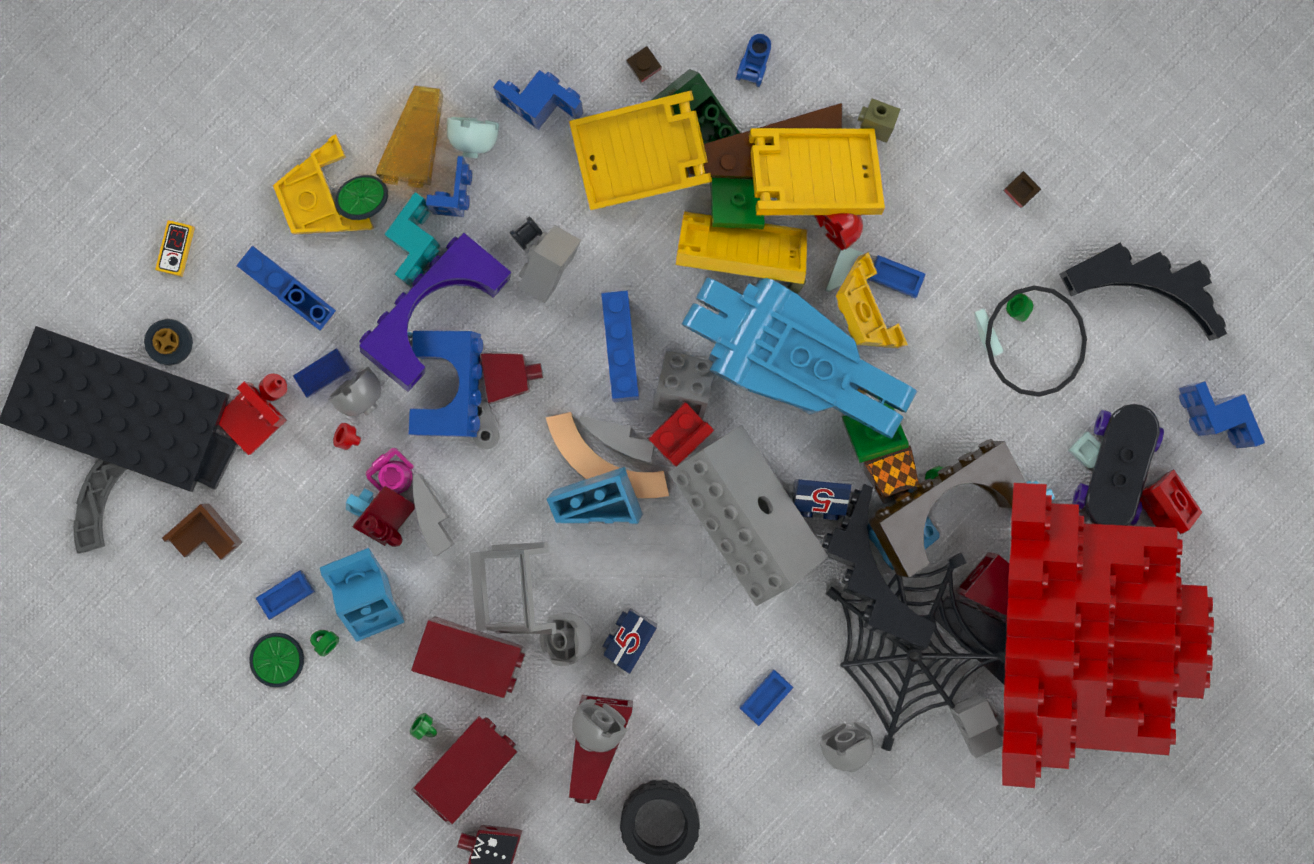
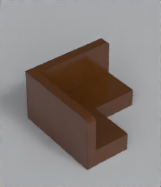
(203, 526)

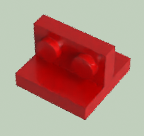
(680, 434)
(1170, 503)

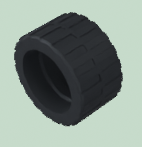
(668, 853)

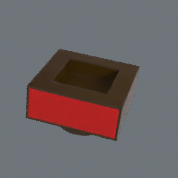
(643, 64)
(1022, 189)

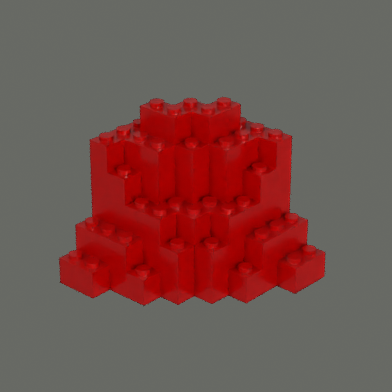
(1095, 637)

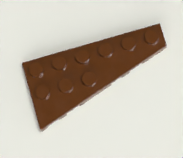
(732, 155)

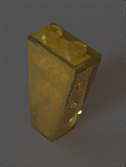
(414, 140)

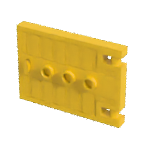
(639, 151)
(816, 171)
(763, 253)

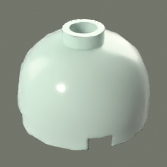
(472, 135)

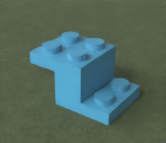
(362, 594)

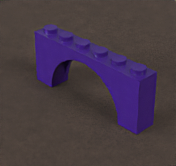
(461, 265)

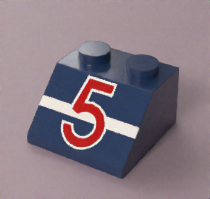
(821, 497)
(629, 640)

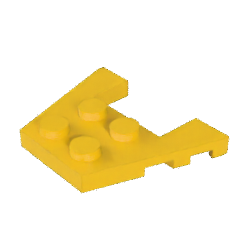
(307, 196)
(861, 310)

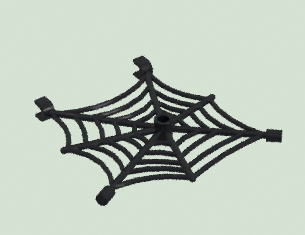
(954, 562)

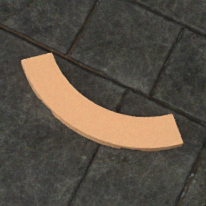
(589, 464)

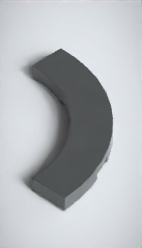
(91, 505)

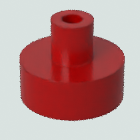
(273, 387)
(346, 436)

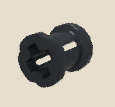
(526, 233)

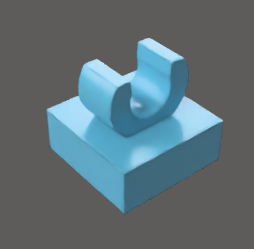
(358, 505)

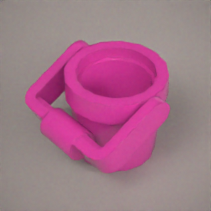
(393, 474)

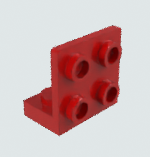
(250, 418)

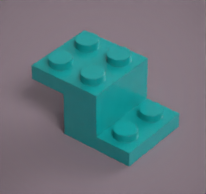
(412, 239)

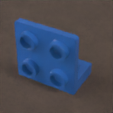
(443, 204)

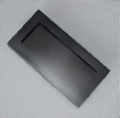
(217, 460)

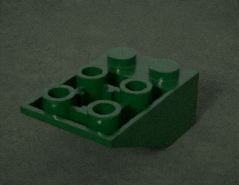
(712, 117)

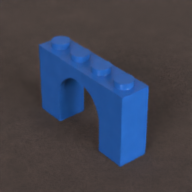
(620, 346)
(461, 415)

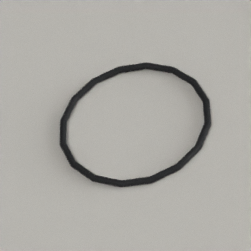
(990, 353)

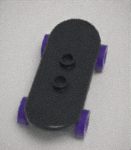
(1121, 465)

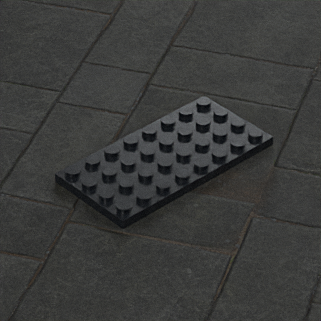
(114, 408)

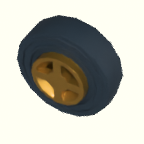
(159, 338)

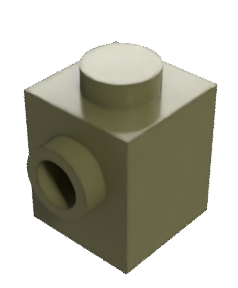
(879, 117)

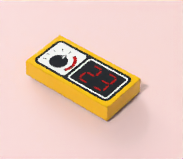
(175, 248)

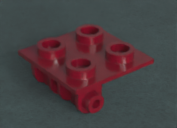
(385, 517)

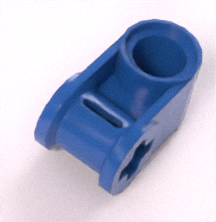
(754, 64)

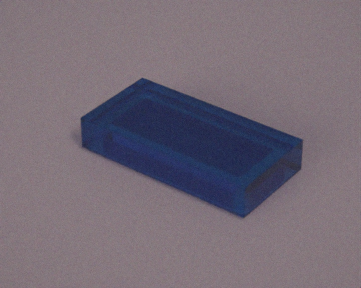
(322, 373)

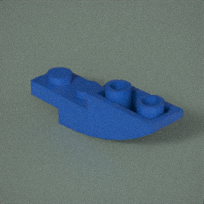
(286, 287)

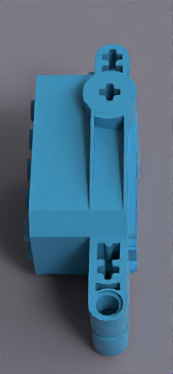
(793, 354)

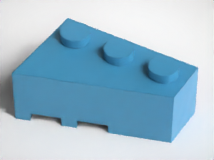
(597, 499)

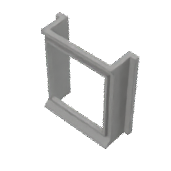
(480, 594)

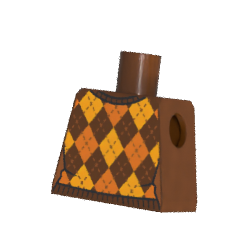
(892, 474)

